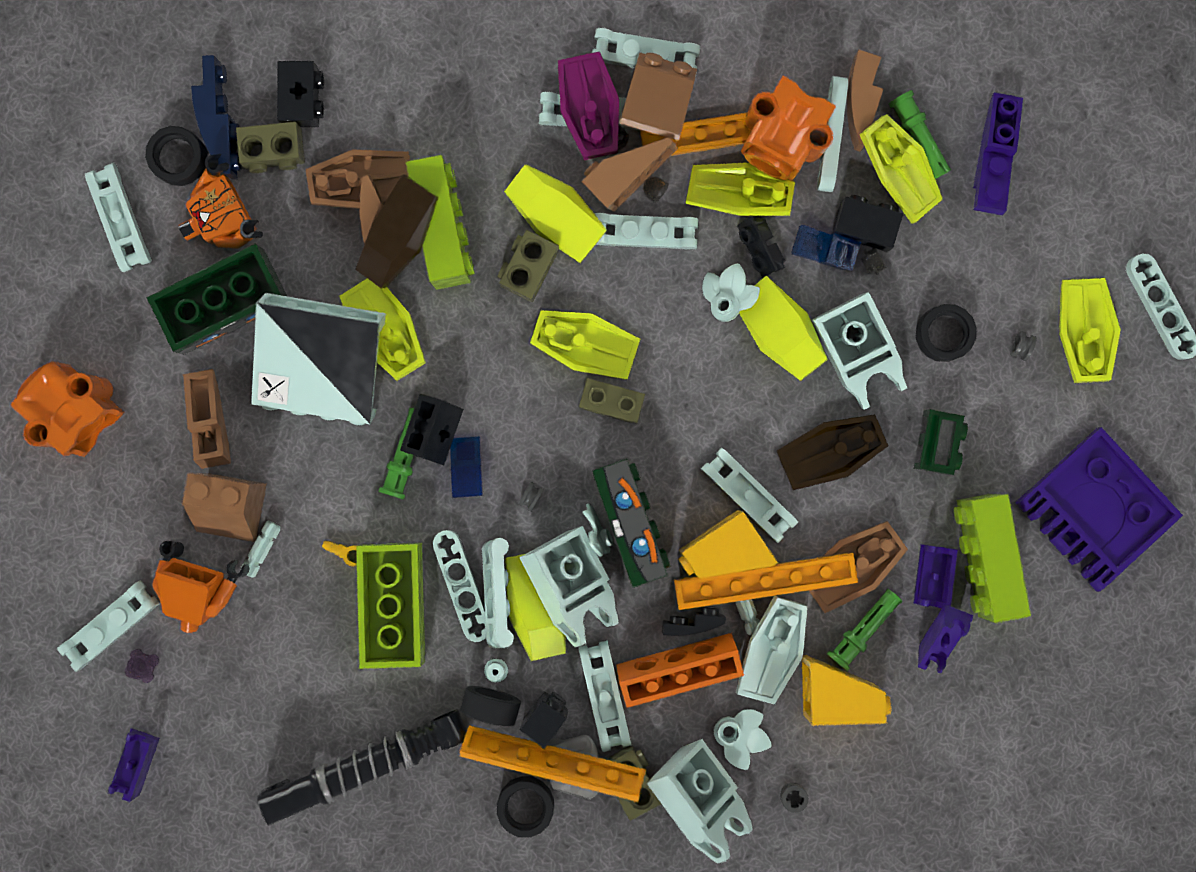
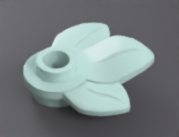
(729, 288)
(599, 538)
(746, 737)

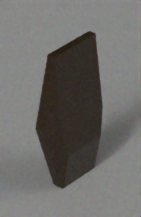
(397, 232)
(832, 450)

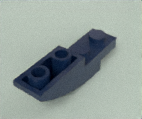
(215, 127)

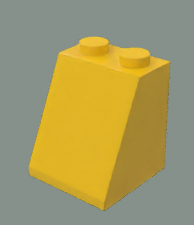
(726, 549)
(840, 697)

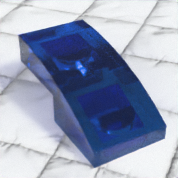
(826, 248)
(466, 467)

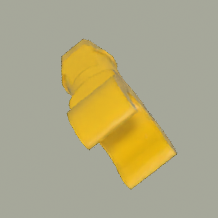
(341, 551)

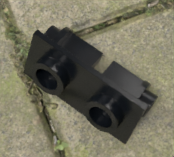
(753, 234)

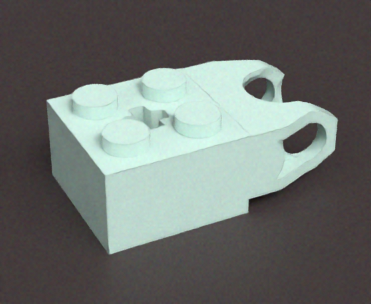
(866, 355)
(574, 590)
(701, 799)

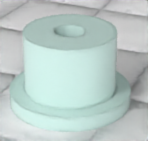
(497, 664)

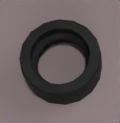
(157, 142)
(962, 316)
(490, 706)
(525, 830)

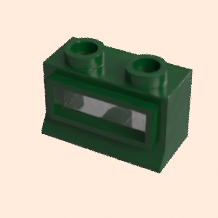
(941, 442)

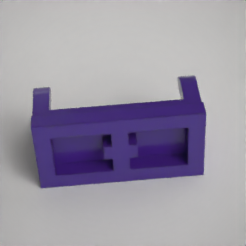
(935, 576)
(943, 637)
(134, 764)

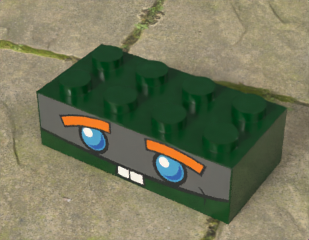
(215, 299)
(630, 524)

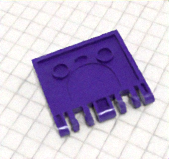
(1103, 505)

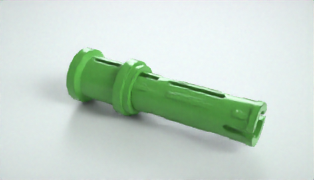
(913, 121)
(399, 468)
(855, 640)

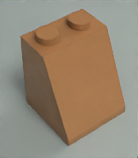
(224, 505)

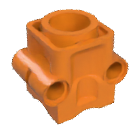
(783, 136)
(65, 408)

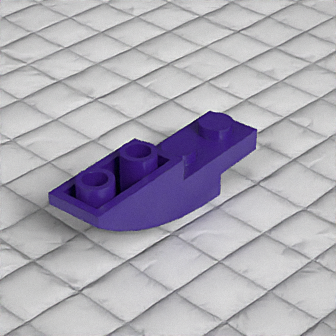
(996, 153)

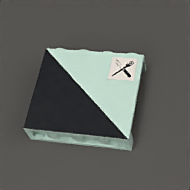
(315, 358)

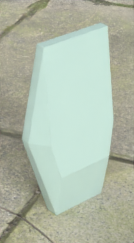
(773, 651)

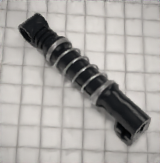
(323, 784)

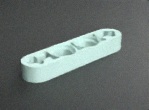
(829, 160)
(1167, 304)
(456, 587)

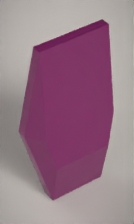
(589, 104)

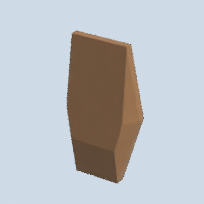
(340, 178)
(875, 555)

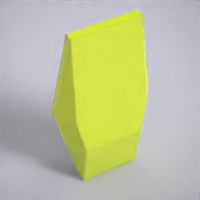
(901, 167)
(739, 190)
(555, 212)
(1088, 329)
(784, 331)
(398, 342)
(585, 343)
(529, 615)

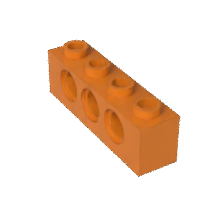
(679, 670)

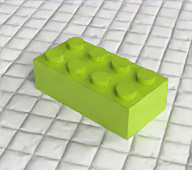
(446, 236)
(992, 557)
(390, 605)

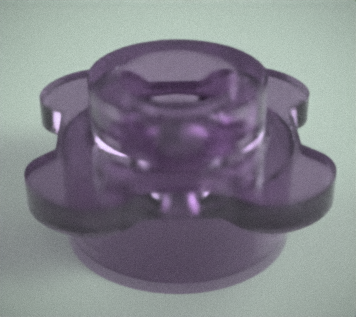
(133, 666)

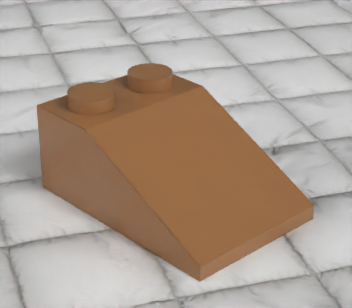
(659, 95)
(623, 174)

